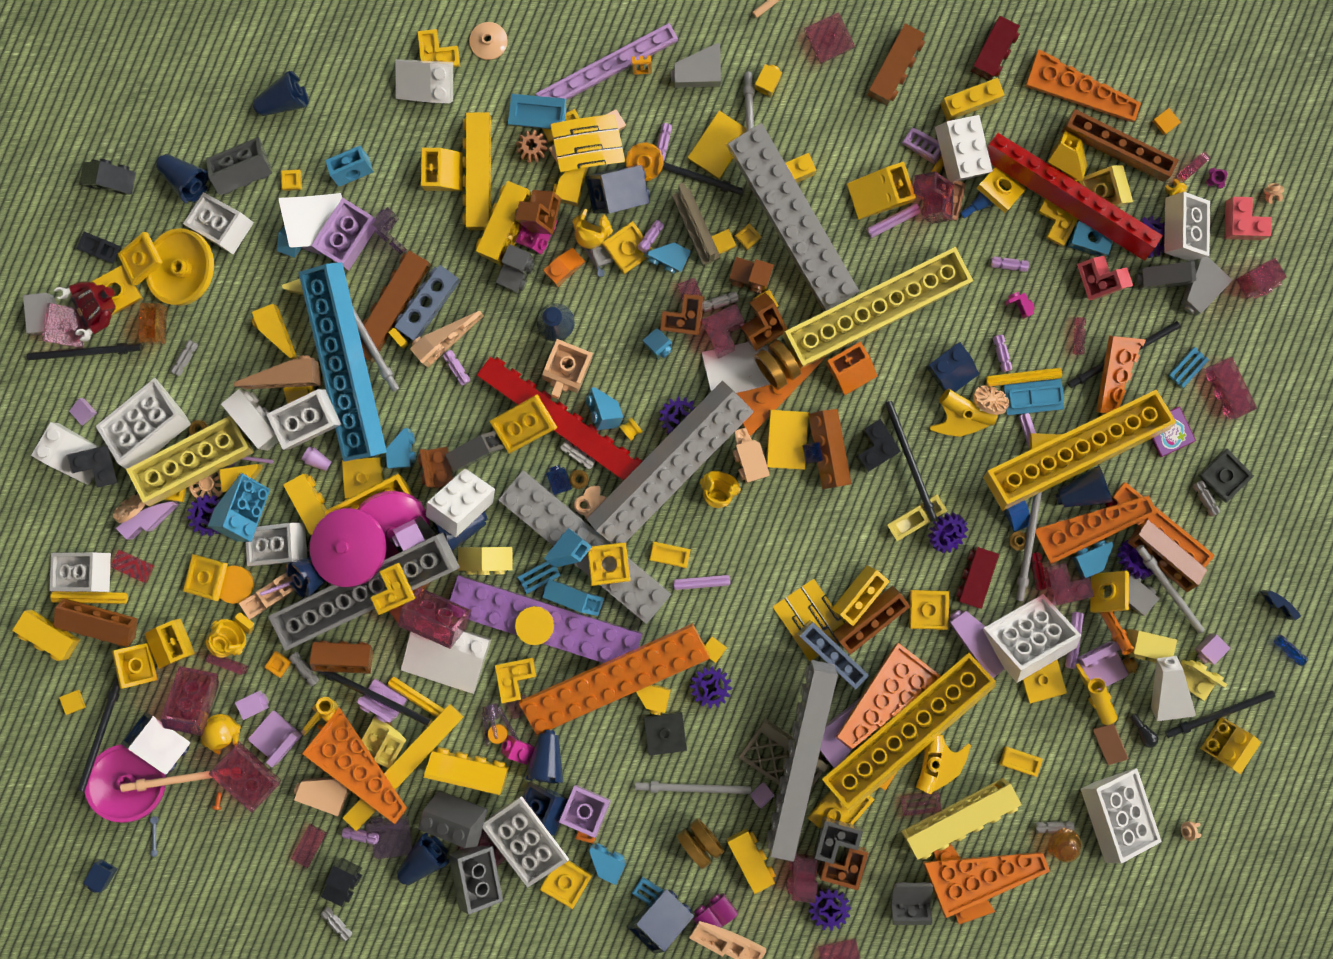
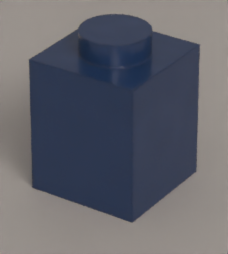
(100, 876)

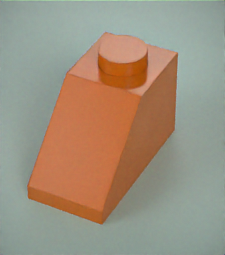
(564, 266)

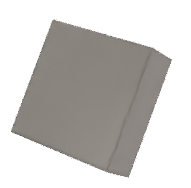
(600, 256)

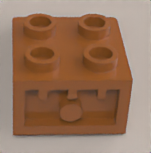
(435, 467)

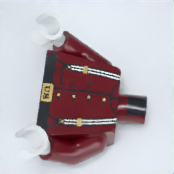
(93, 305)

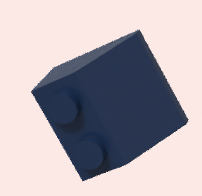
(953, 368)
(546, 805)

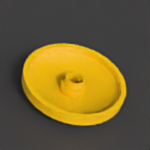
(185, 267)

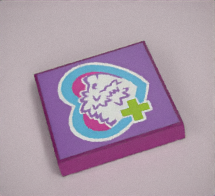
(1175, 438)

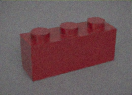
(996, 49)
(977, 577)

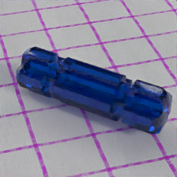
(1291, 650)

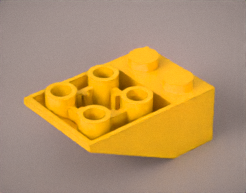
(881, 191)

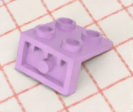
(1104, 663)
(383, 712)
(275, 738)

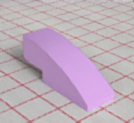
(146, 519)

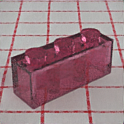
(1230, 388)

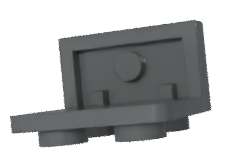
(911, 903)

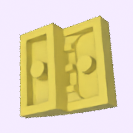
(383, 742)

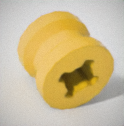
(630, 429)

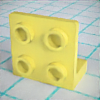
(1199, 680)

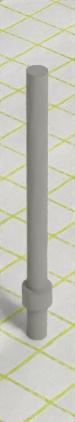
(748, 92)
(386, 372)
(1151, 563)
(1023, 580)
(655, 786)

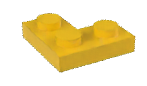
(430, 49)
(1062, 224)
(397, 591)
(509, 675)

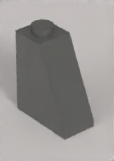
(1166, 276)
(474, 450)

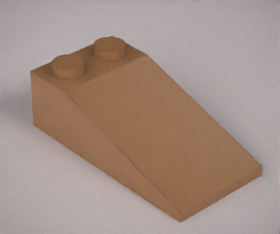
(293, 373)

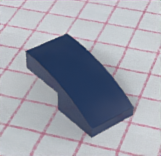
(1276, 601)

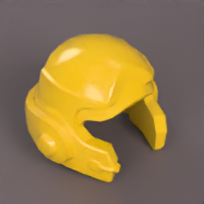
(589, 235)
(719, 488)
(226, 638)
(219, 732)

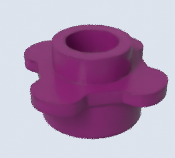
(1222, 176)

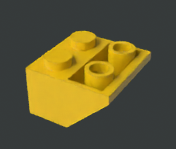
(1069, 156)
(441, 170)
(169, 643)
(1231, 745)

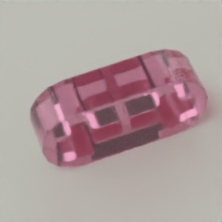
(1193, 166)

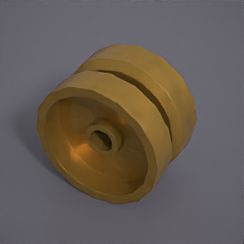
(777, 364)
(700, 843)

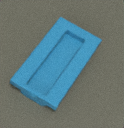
(536, 111)
(1034, 397)

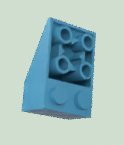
(240, 509)

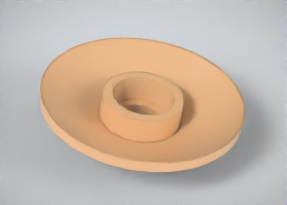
(493, 48)

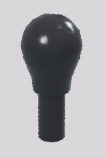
(1147, 736)

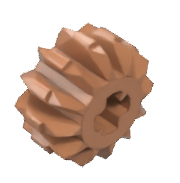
(528, 140)

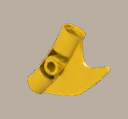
(958, 420)
(1098, 698)
(324, 709)
(948, 765)

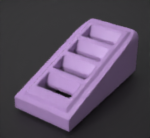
(933, 158)

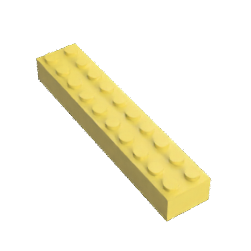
(877, 307)

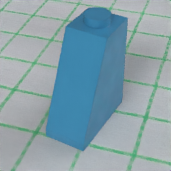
(573, 597)

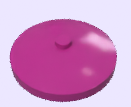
(391, 511)
(348, 547)
(119, 767)

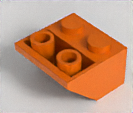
(852, 368)

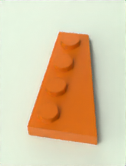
(1117, 369)
(974, 912)

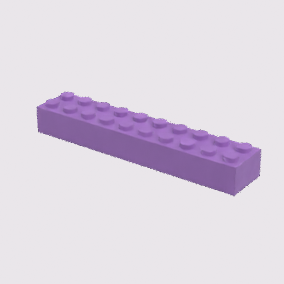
(571, 632)

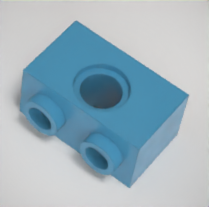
(349, 166)
(1079, 240)

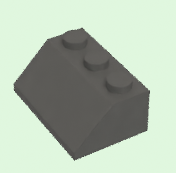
(238, 166)
(453, 820)
(475, 878)

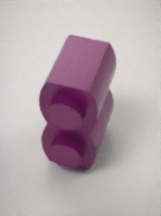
(717, 912)

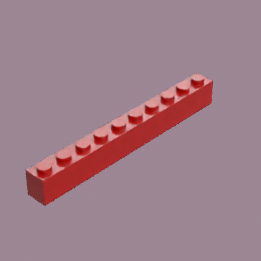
(1072, 197)
(568, 425)

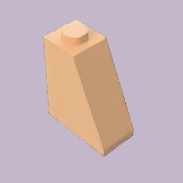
(322, 794)

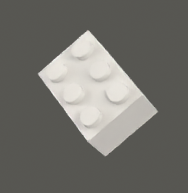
(963, 148)
(1187, 226)
(251, 418)
(303, 419)
(460, 502)

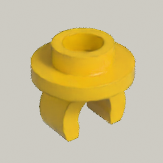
(1180, 187)

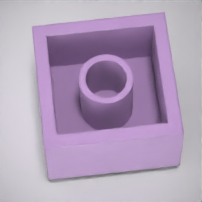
(585, 811)

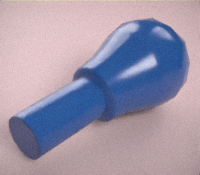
(979, 203)

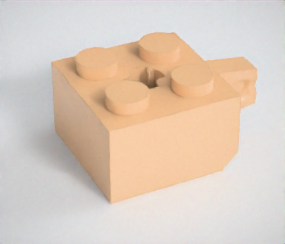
(563, 378)
(750, 456)

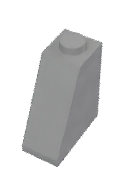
(699, 69)
(1208, 285)

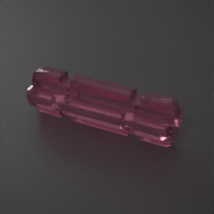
(1079, 336)

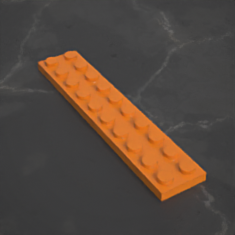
(614, 679)

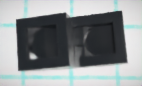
(98, 247)

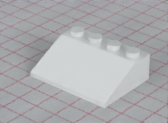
(142, 425)
(1031, 637)
(454, 667)
(1121, 816)
(524, 841)

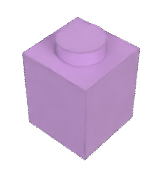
(407, 535)
(1211, 649)
(252, 704)

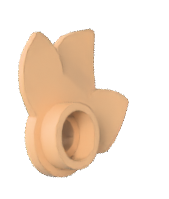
(593, 500)

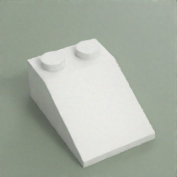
(424, 81)
(218, 223)
(58, 442)
(277, 544)
(80, 572)

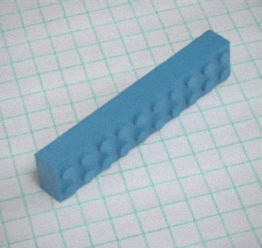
(342, 360)

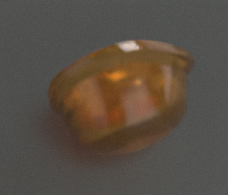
(1065, 845)

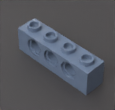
(427, 314)
(832, 654)

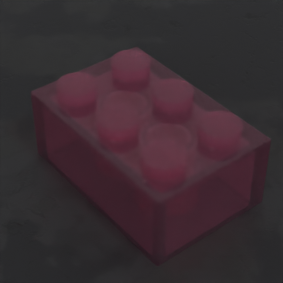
(434, 618)
(190, 701)
(245, 777)

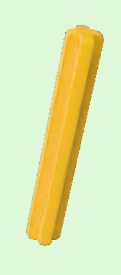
(1022, 377)
(90, 597)
(415, 697)

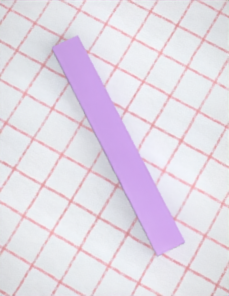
(611, 64)

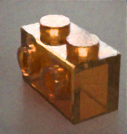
(152, 323)

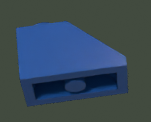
(1018, 516)

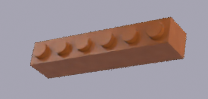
(1120, 145)
(394, 300)

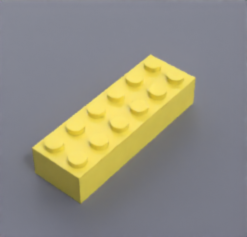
(189, 461)
(961, 818)

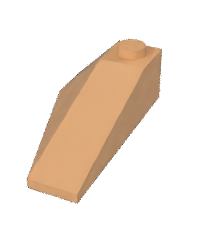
(436, 343)

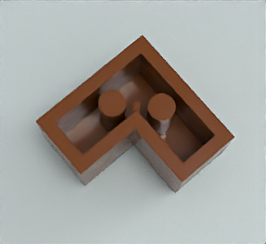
(540, 212)
(751, 274)
(688, 320)
(766, 325)
(845, 872)

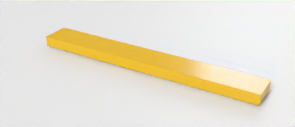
(409, 761)

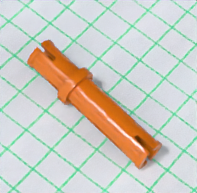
(1118, 634)

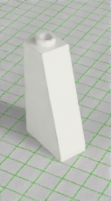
(1170, 691)

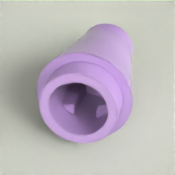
(316, 459)

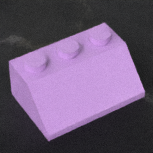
(345, 234)

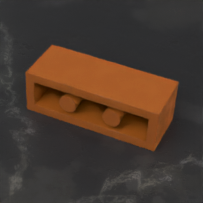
(341, 657)

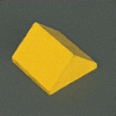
(134, 665)

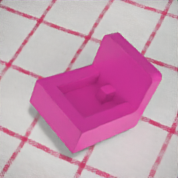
(1025, 306)
(517, 750)

